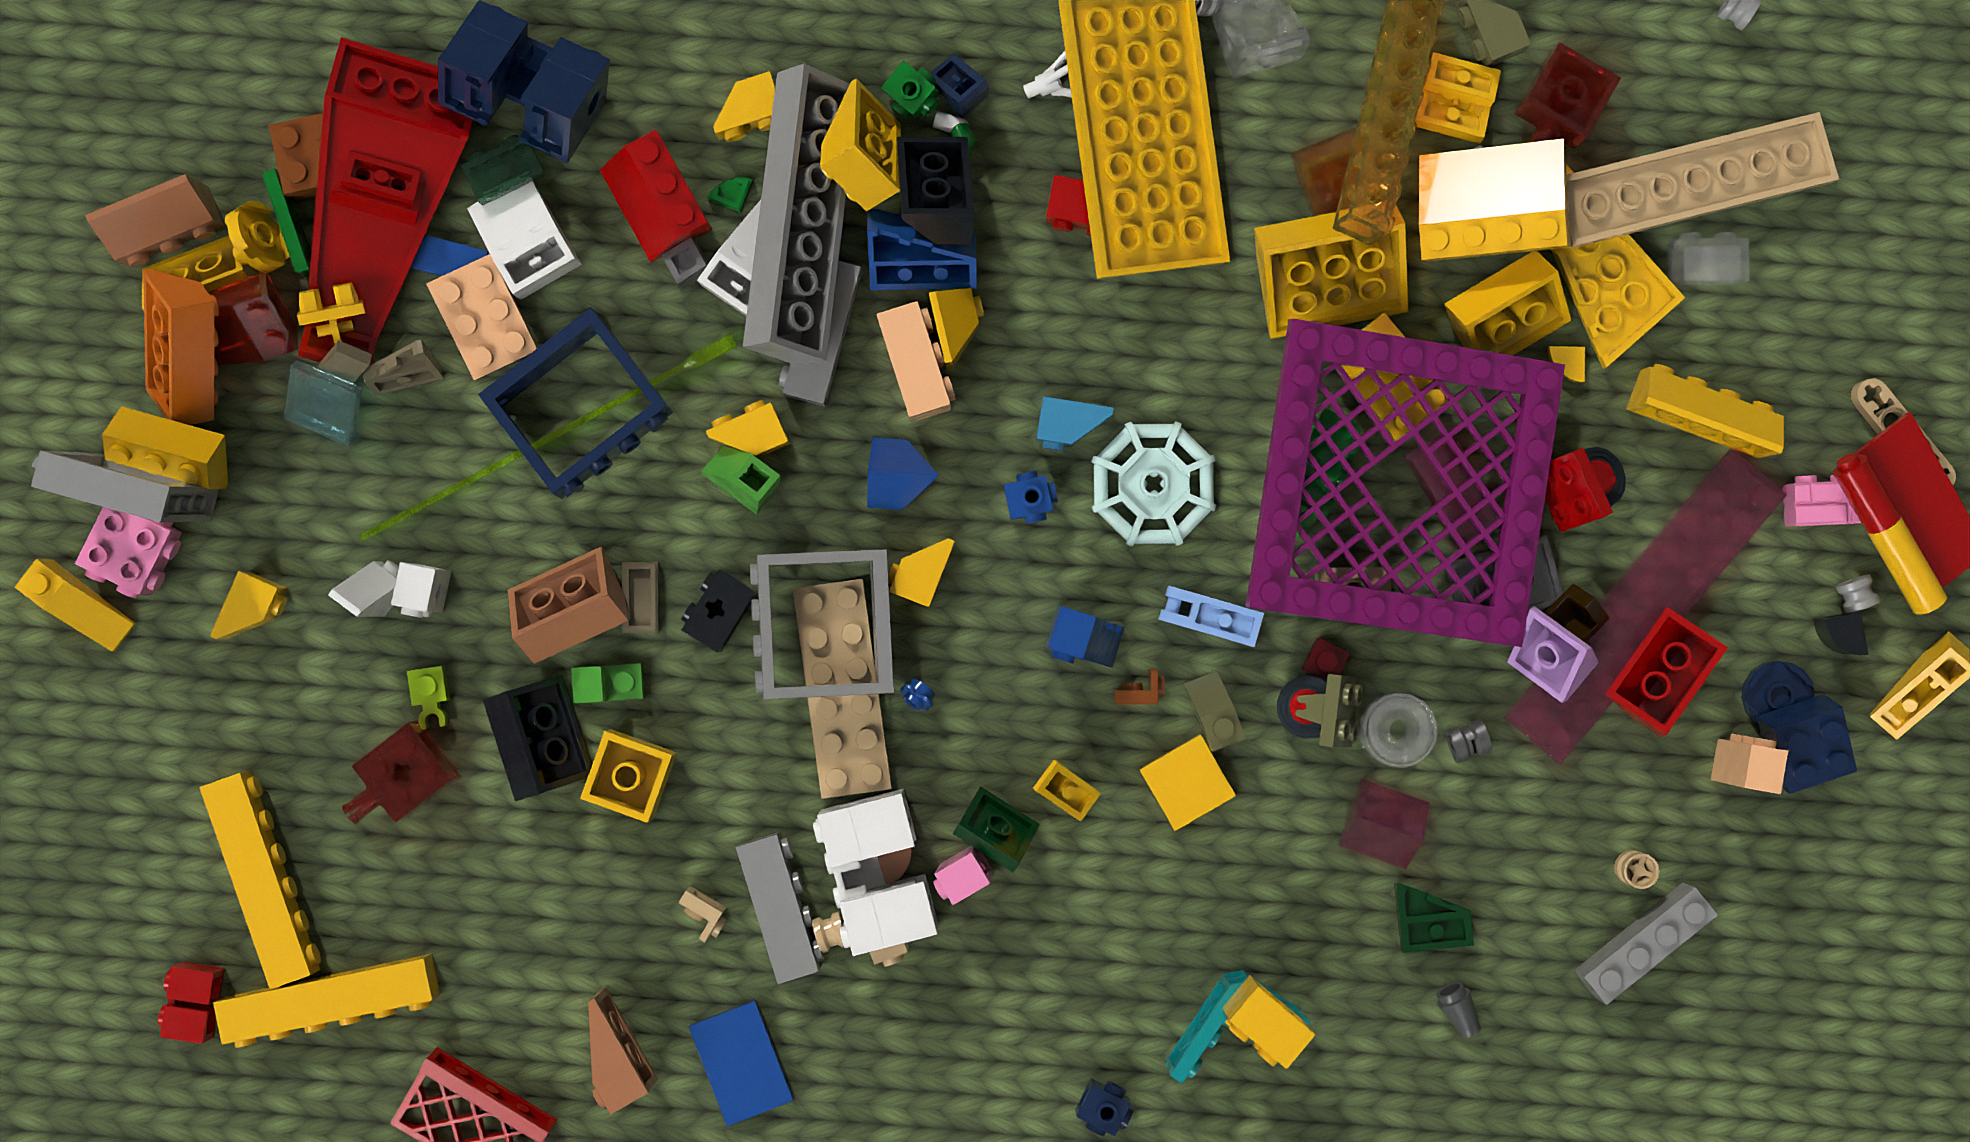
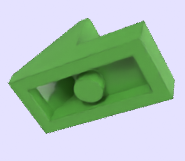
(608, 683)

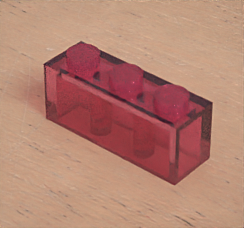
(1436, 489)

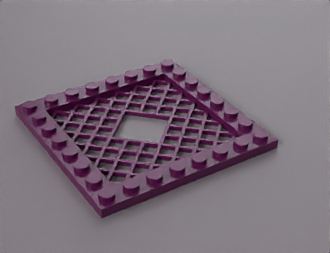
(1290, 447)

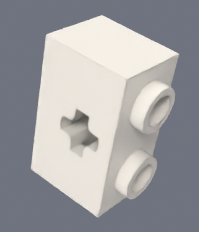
(420, 589)

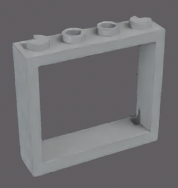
(121, 487)
(881, 624)

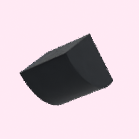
(1842, 633)

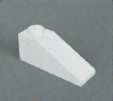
(368, 590)

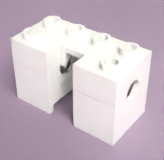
(871, 910)

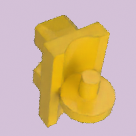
(347, 305)

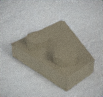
(403, 369)

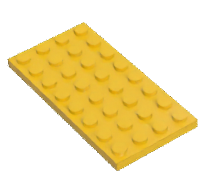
(1144, 135)

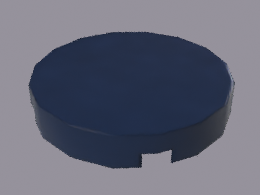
(1775, 687)

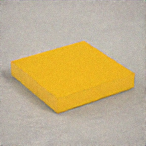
(1187, 782)

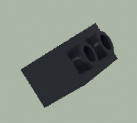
(736, 600)

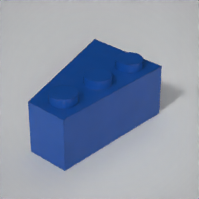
(910, 261)
(1083, 637)

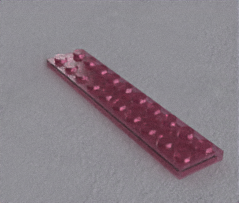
(1669, 574)

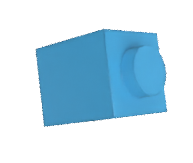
(1068, 421)

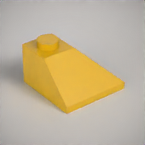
(956, 321)

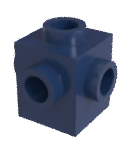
(1099, 1096)

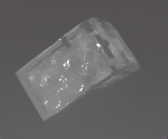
(1259, 35)

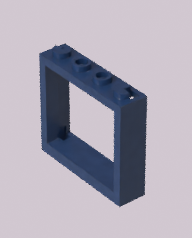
(540, 363)

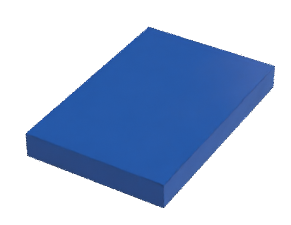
(741, 1062)

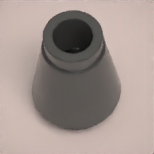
(1459, 1008)

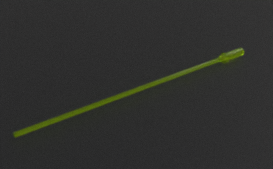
(694, 360)

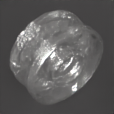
(1419, 732)

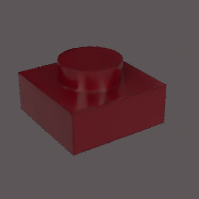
(1325, 659)

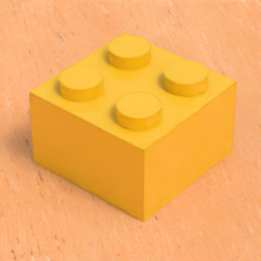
(628, 775)
(1268, 1022)

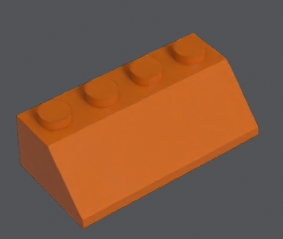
(180, 347)

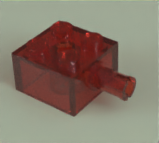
(1572, 116)
(383, 776)

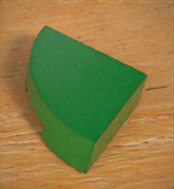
(731, 193)

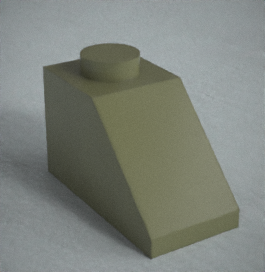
(1214, 711)

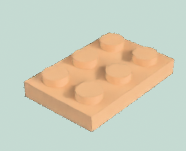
(482, 317)

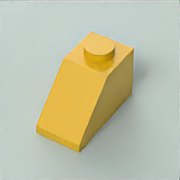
(920, 573)
(249, 605)

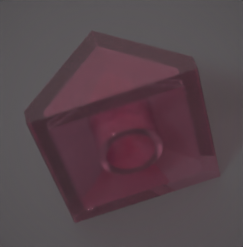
(1385, 824)

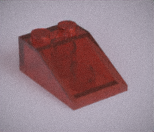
(252, 322)

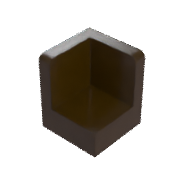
(1578, 613)

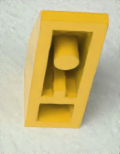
(74, 603)
(1924, 685)

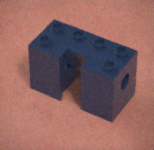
(497, 61)

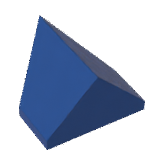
(896, 474)

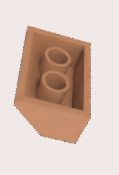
(156, 220)
(566, 606)

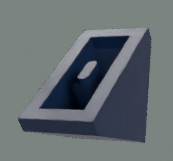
(960, 85)

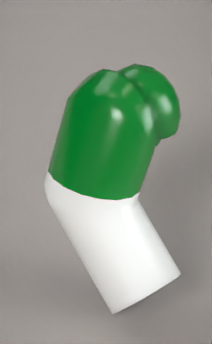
(956, 126)

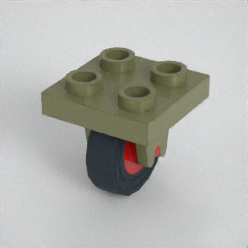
(1322, 708)

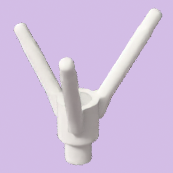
(1049, 81)

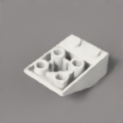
(524, 240)
(731, 267)

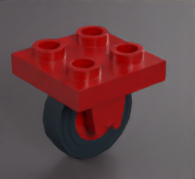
(1583, 486)

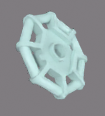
(1153, 463)

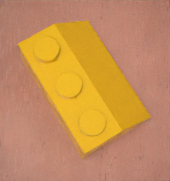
(209, 264)
(1510, 307)
(166, 448)

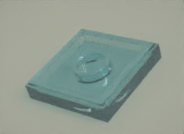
(322, 402)

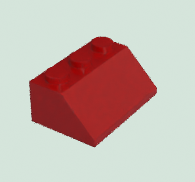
(654, 195)
(1665, 672)

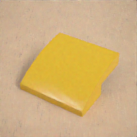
(1457, 98)

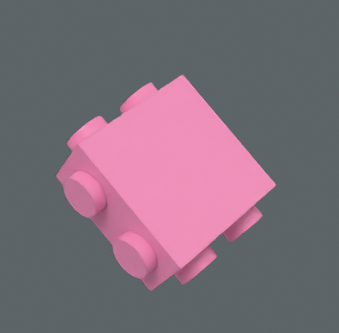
(129, 551)

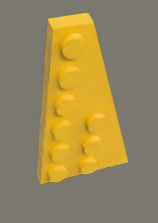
(1615, 292)

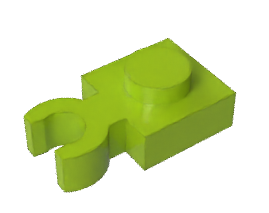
(428, 689)

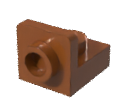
(1135, 695)

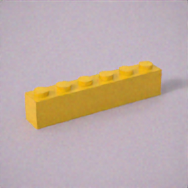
(261, 878)
(327, 999)

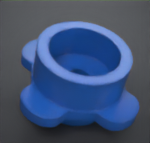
(917, 695)

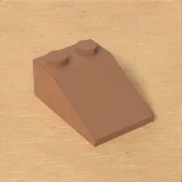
(617, 1061)

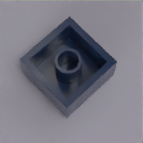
(1815, 741)

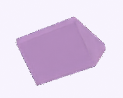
(1552, 656)

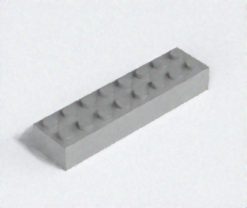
(797, 224)

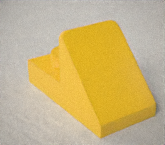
(1067, 790)

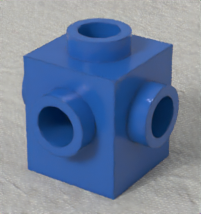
(1016, 501)

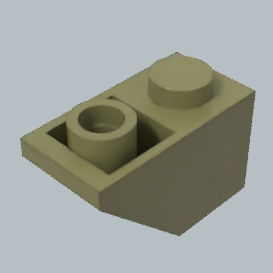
(1494, 30)

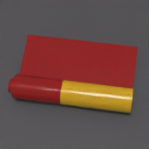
(1908, 511)

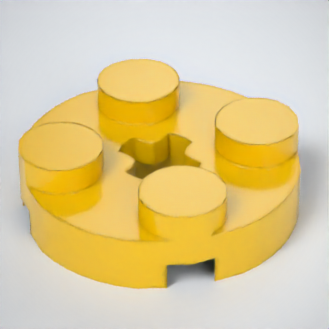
(246, 229)

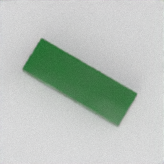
(289, 224)

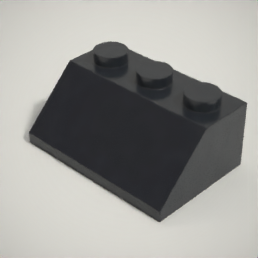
(936, 187)
(538, 737)

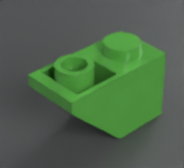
(743, 477)

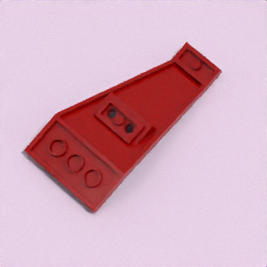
(386, 126)

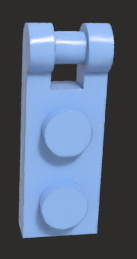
(1212, 616)

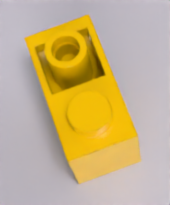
(746, 108)
(754, 432)

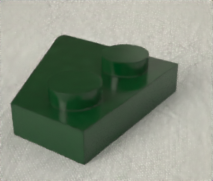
(1430, 922)

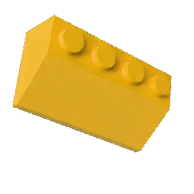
(1707, 413)

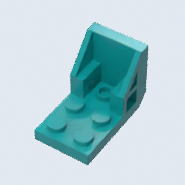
(1206, 1024)

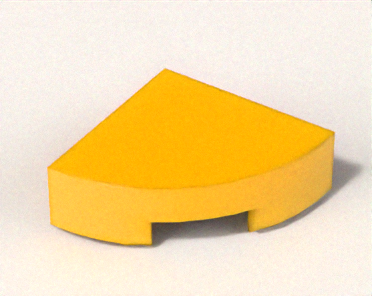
(1572, 358)

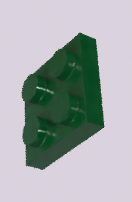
(996, 829)

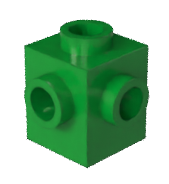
(903, 83)

